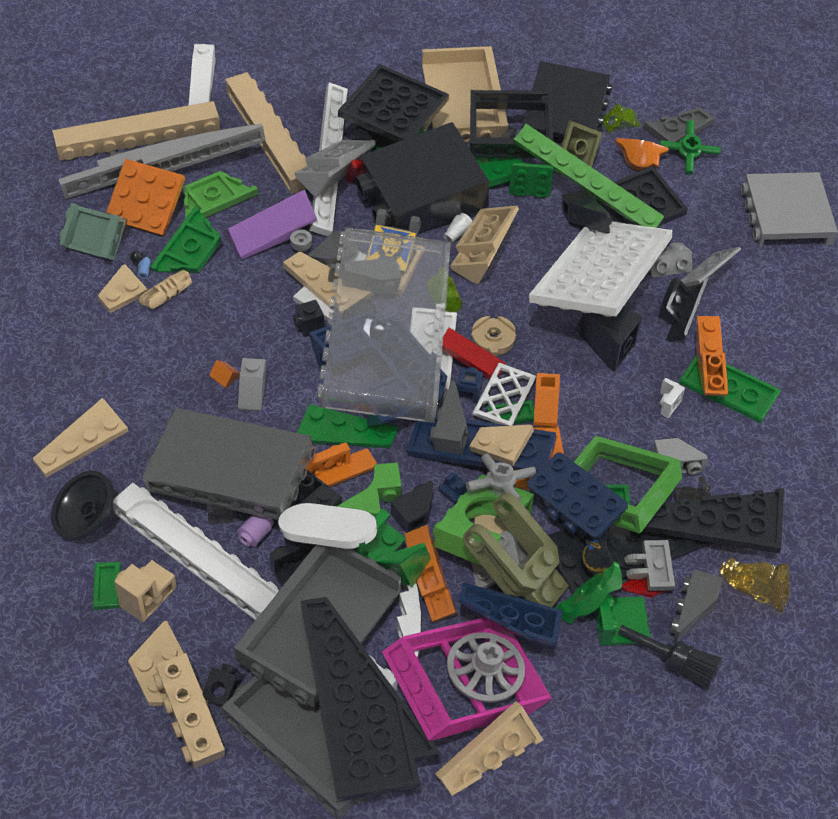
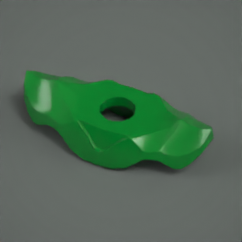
(591, 594)

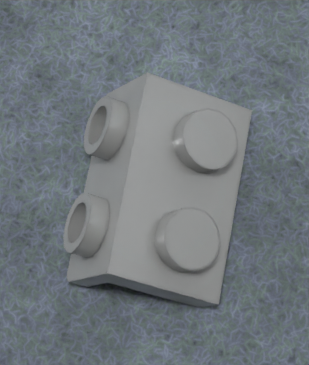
(672, 260)

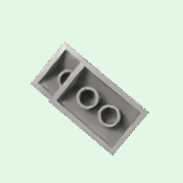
(331, 164)

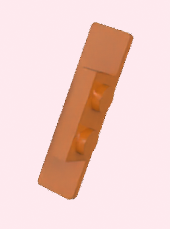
(337, 464)

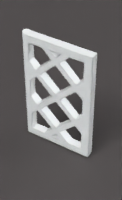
(514, 374)

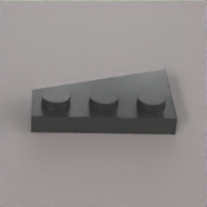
(675, 127)

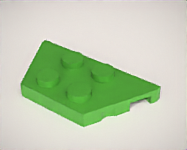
(216, 193)

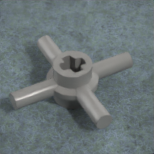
(500, 477)

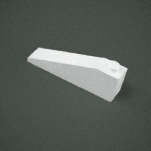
(202, 73)

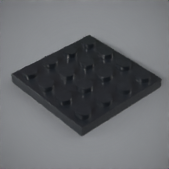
(393, 104)

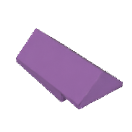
(271, 225)

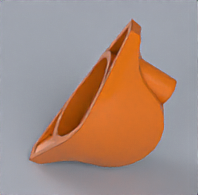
(640, 153)

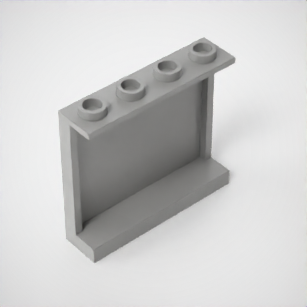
(788, 207)

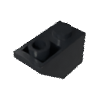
(413, 508)

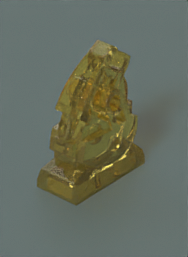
(760, 580)

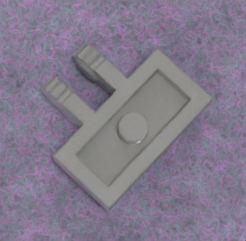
(657, 565)

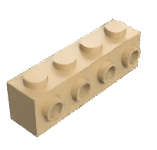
(189, 710)

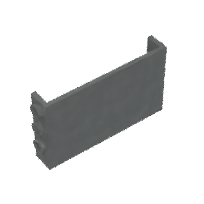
(229, 463)
(277, 639)
(289, 736)

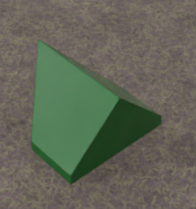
(407, 562)

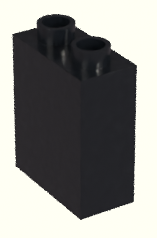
(424, 178)

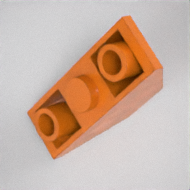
(546, 399)

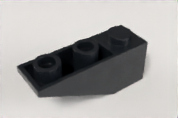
(585, 211)

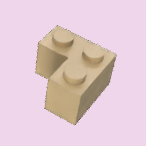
(144, 589)

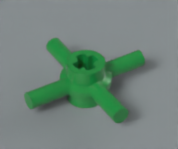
(690, 147)

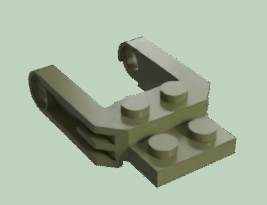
(536, 574)

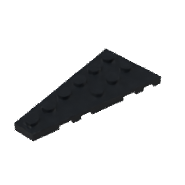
(725, 519)

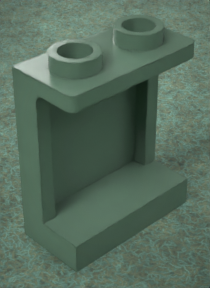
(92, 232)

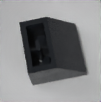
(316, 492)

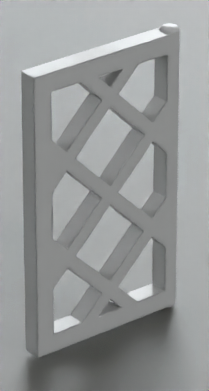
(709, 266)

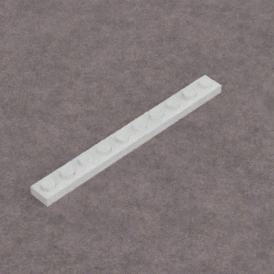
(330, 134)

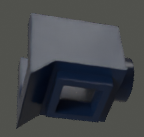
(470, 381)

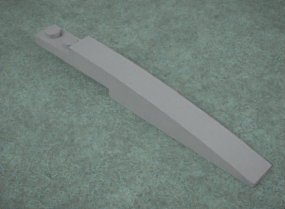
(164, 155)

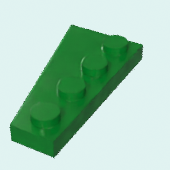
(335, 428)

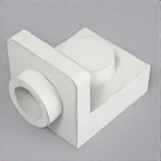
(672, 397)

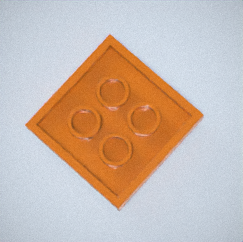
(146, 196)

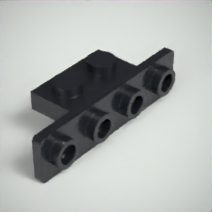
(680, 307)

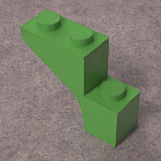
(384, 487)

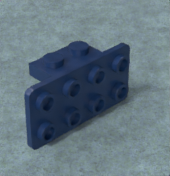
(576, 497)

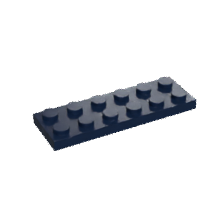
(535, 453)

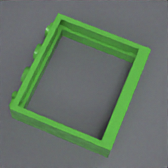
(667, 467)

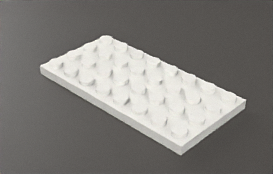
(601, 269)

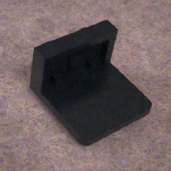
(287, 559)

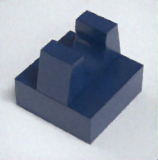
(453, 487)

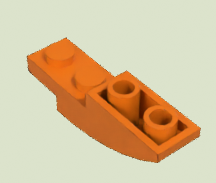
(711, 356)
(432, 579)

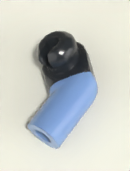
(142, 262)

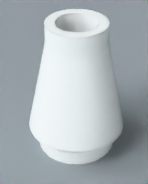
(457, 227)

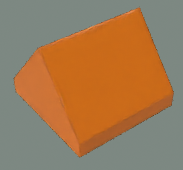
(224, 373)

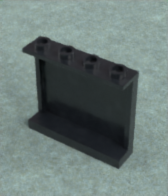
(576, 97)

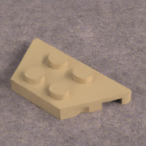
(156, 649)

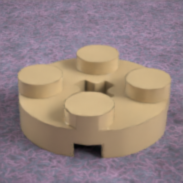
(500, 326)

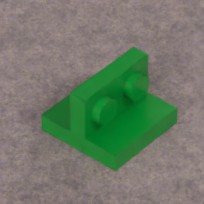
(386, 540)

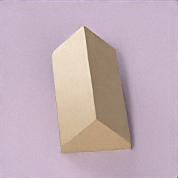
(482, 241)

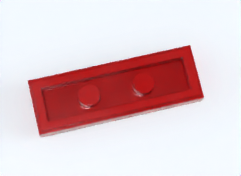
(470, 353)

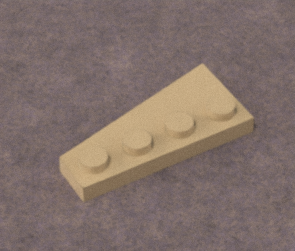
(311, 275)
(82, 437)
(494, 744)

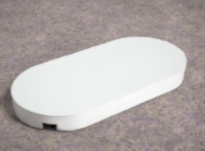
(327, 525)

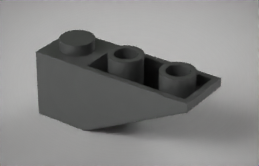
(451, 427)
(699, 602)

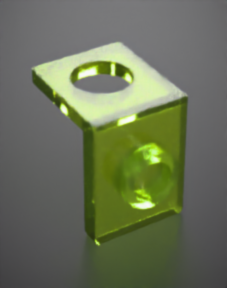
(622, 114)

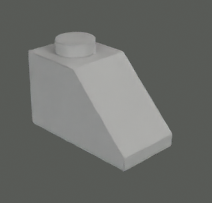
(252, 384)

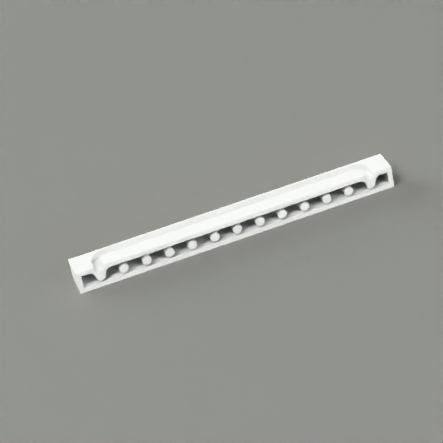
(199, 554)

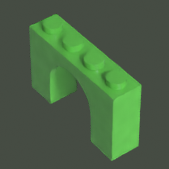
(457, 519)

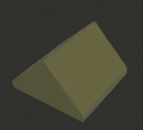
(581, 142)

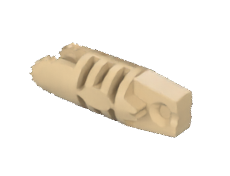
(165, 290)

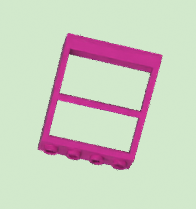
(422, 695)

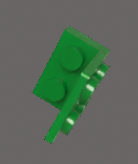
(531, 179)
(618, 612)

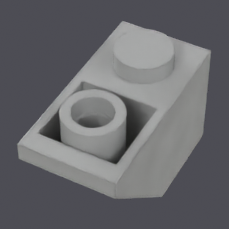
(691, 459)

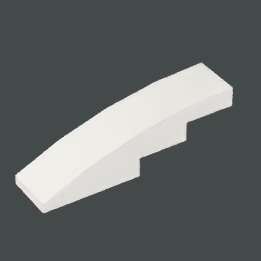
(410, 607)

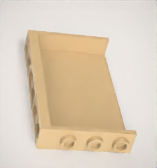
(458, 73)

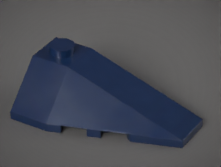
(523, 618)

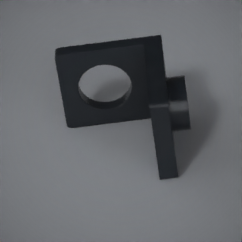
(227, 675)

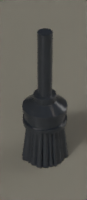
(680, 657)

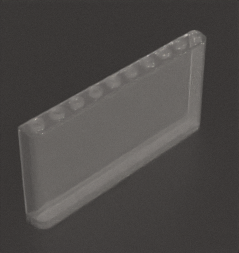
(386, 325)

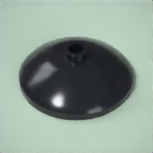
(82, 505)

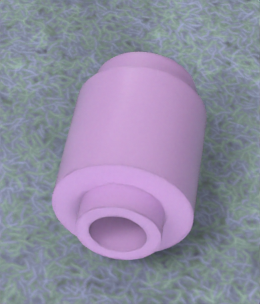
(254, 530)

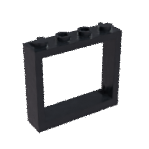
(506, 99)

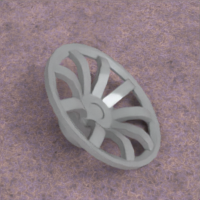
(487, 662)

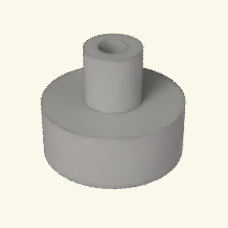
(301, 240)

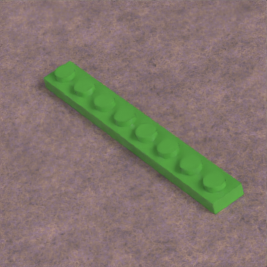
(587, 178)

